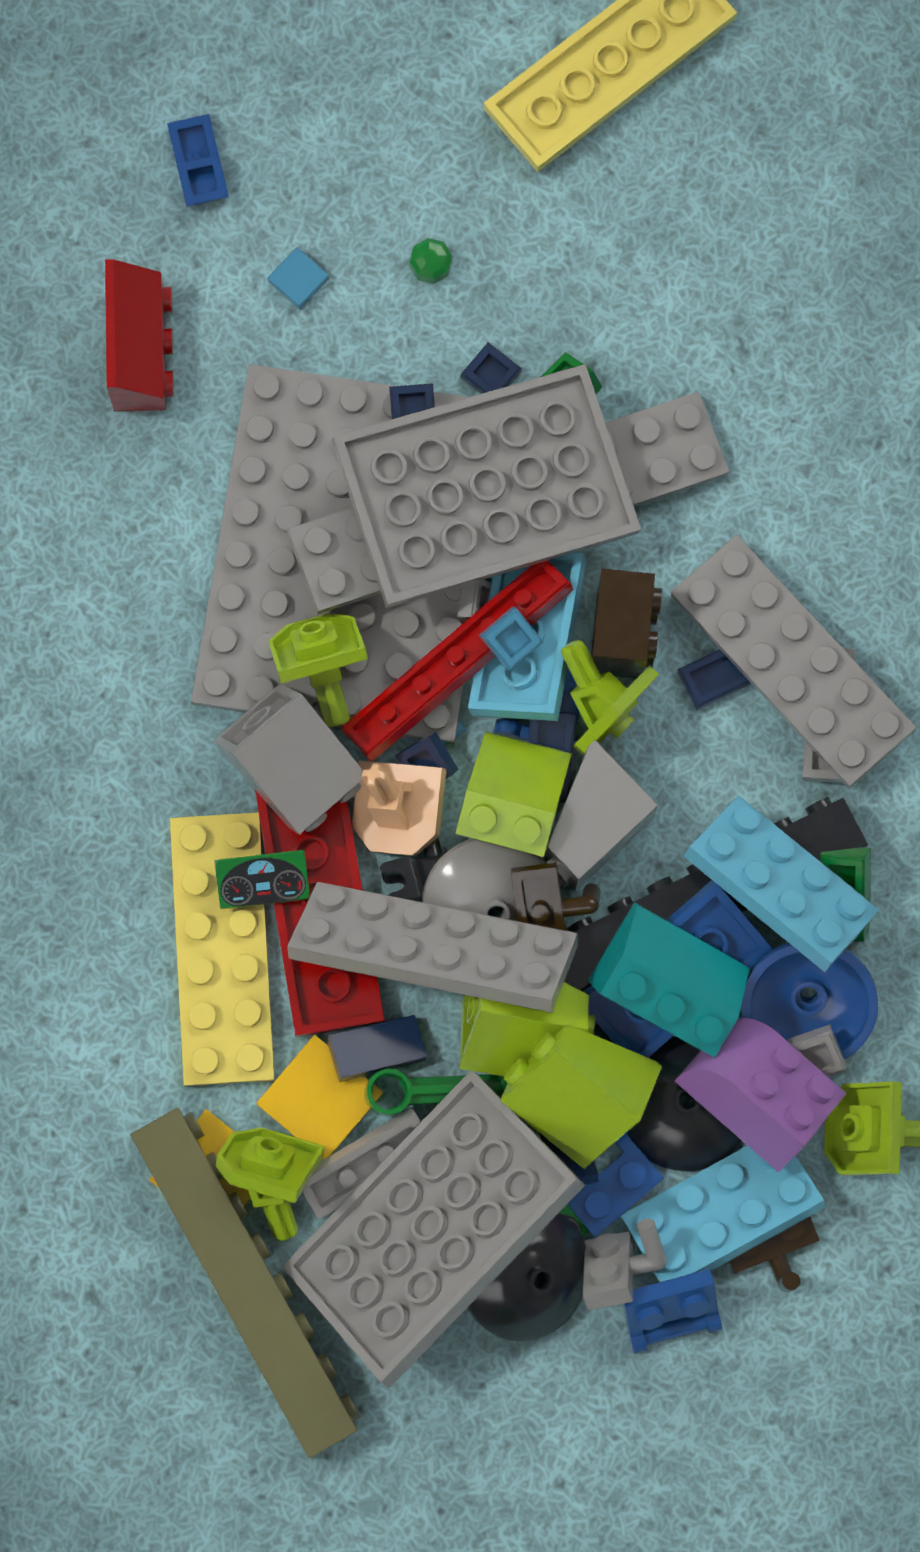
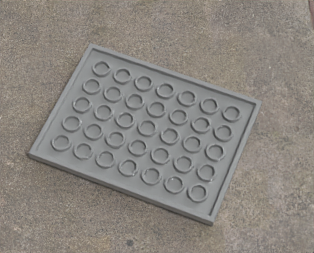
(280, 479)

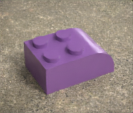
(762, 1091)

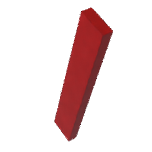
(451, 662)

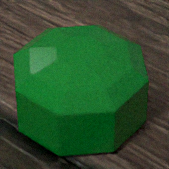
(430, 261)

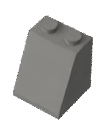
(291, 758)
(597, 818)

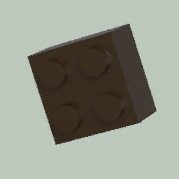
(622, 622)

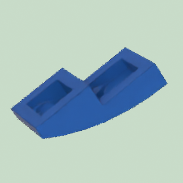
(197, 160)

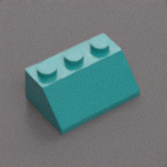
(672, 979)

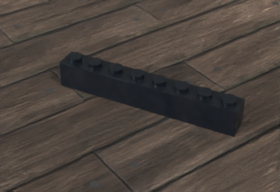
(824, 829)

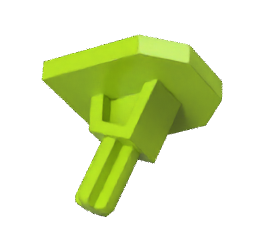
(317, 650)
(601, 697)
(868, 1130)
(272, 1170)

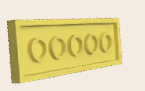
(600, 71)
(220, 956)

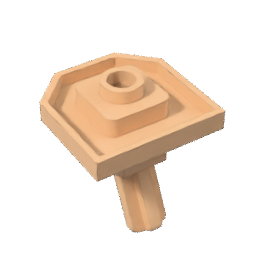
(398, 807)

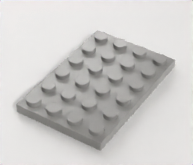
(485, 485)
(431, 1228)

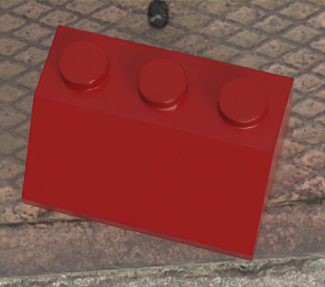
(137, 337)

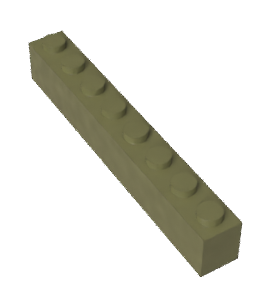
(244, 1282)

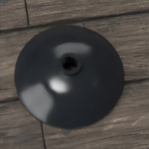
(675, 1135)
(526, 1312)

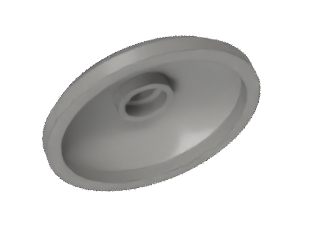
(477, 878)

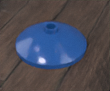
(843, 997)

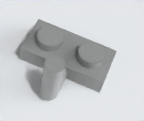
(612, 1263)

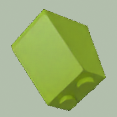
(513, 793)
(501, 1033)
(580, 1091)

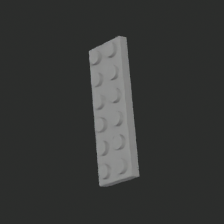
(793, 661)
(433, 946)

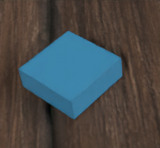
(298, 278)
(511, 638)

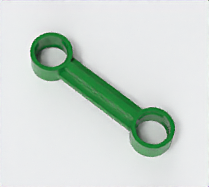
(424, 1089)

